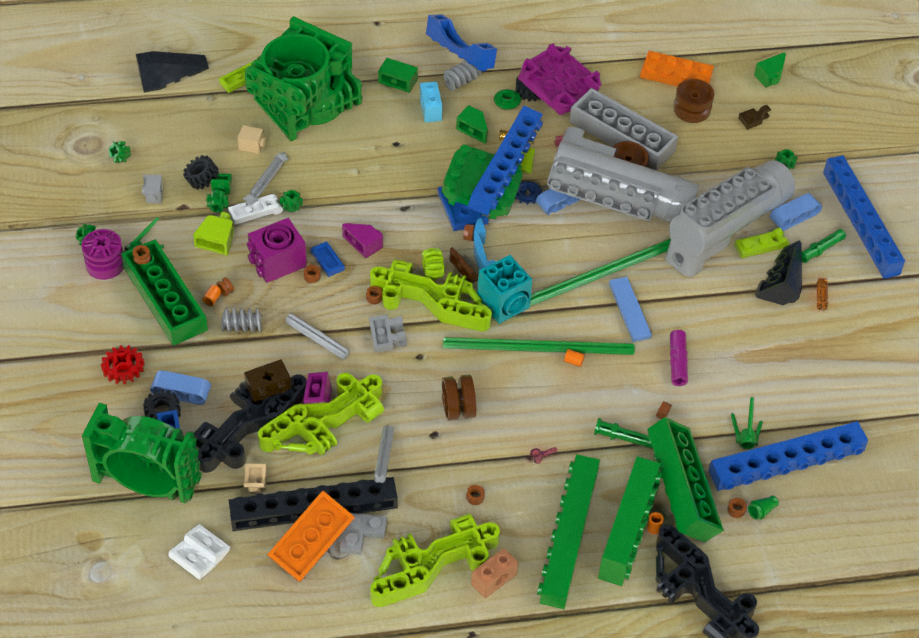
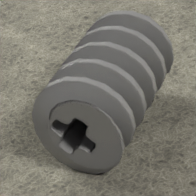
(460, 75)
(242, 320)

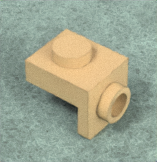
(255, 477)

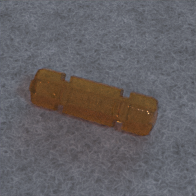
(822, 293)

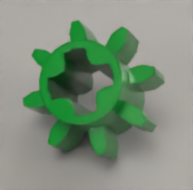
(119, 151)
(787, 158)
(217, 201)
(291, 201)
(83, 231)

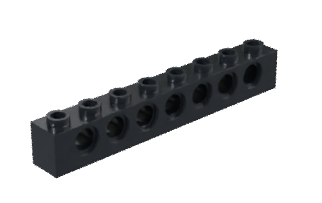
(285, 514)

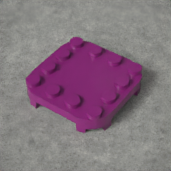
(558, 78)

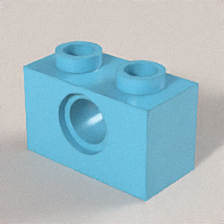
(430, 102)

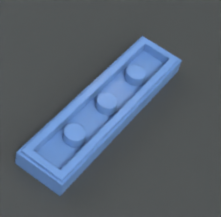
(630, 309)

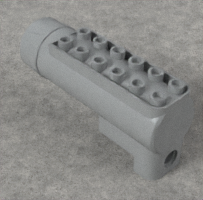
(594, 175)
(713, 217)

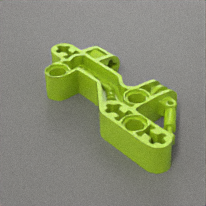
(439, 299)
(314, 419)
(465, 543)

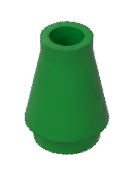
(762, 507)

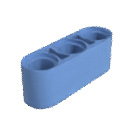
(553, 201)
(795, 211)
(186, 387)

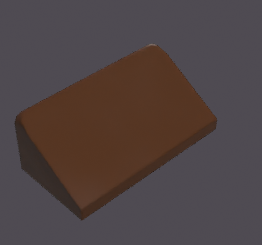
(463, 266)

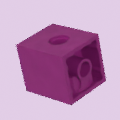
(276, 250)

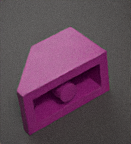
(363, 238)
(318, 388)

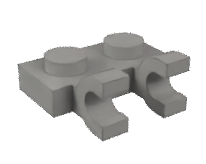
(381, 332)

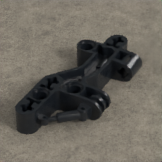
(222, 443)
(727, 617)

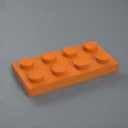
(673, 69)
(311, 536)

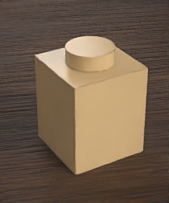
(251, 139)

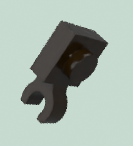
(753, 118)

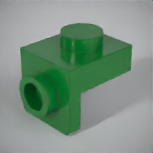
(222, 183)

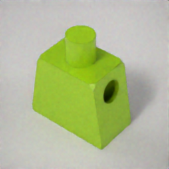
(215, 234)

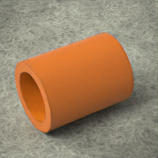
(212, 295)
(574, 358)
(655, 522)

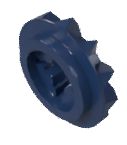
(533, 189)

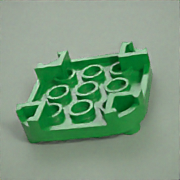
(465, 173)

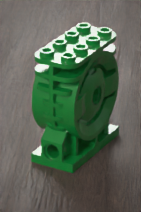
(298, 67)
(345, 94)
(142, 455)

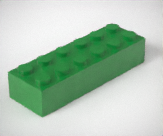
(166, 294)
(684, 480)
(630, 522)

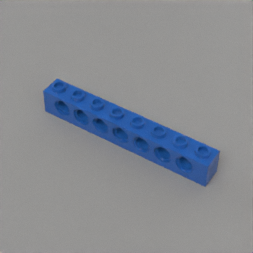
(505, 161)
(864, 217)
(839, 443)

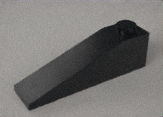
(162, 68)
(785, 278)

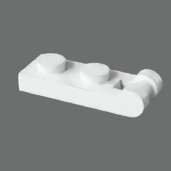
(242, 212)

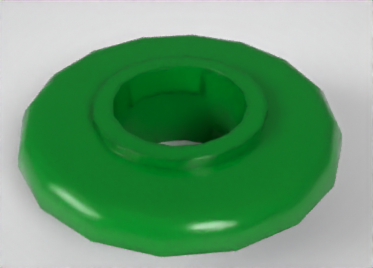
(507, 104)

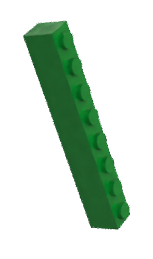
(569, 533)

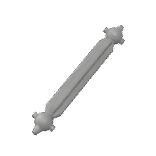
(265, 178)

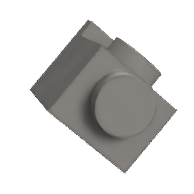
(153, 188)

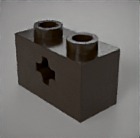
(267, 380)

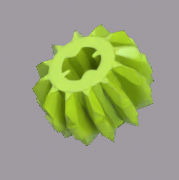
(433, 263)

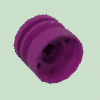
(103, 254)

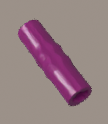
(678, 357)

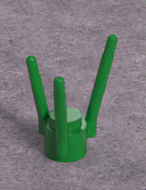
(136, 242)
(747, 437)

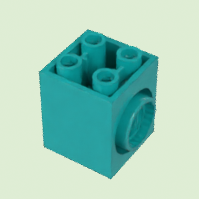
(504, 288)

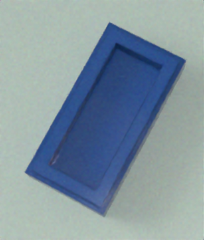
(327, 259)

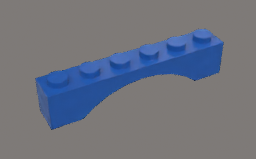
(442, 30)

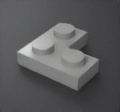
(362, 526)

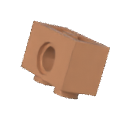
(494, 573)

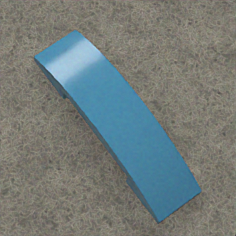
(478, 250)

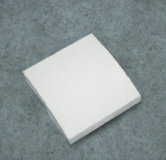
(199, 551)

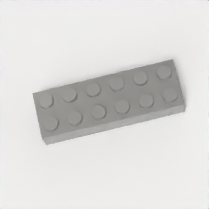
(617, 123)

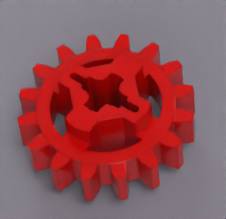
(122, 364)

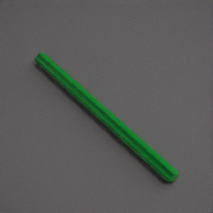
(599, 272)
(538, 345)

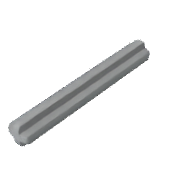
(317, 336)
(384, 454)

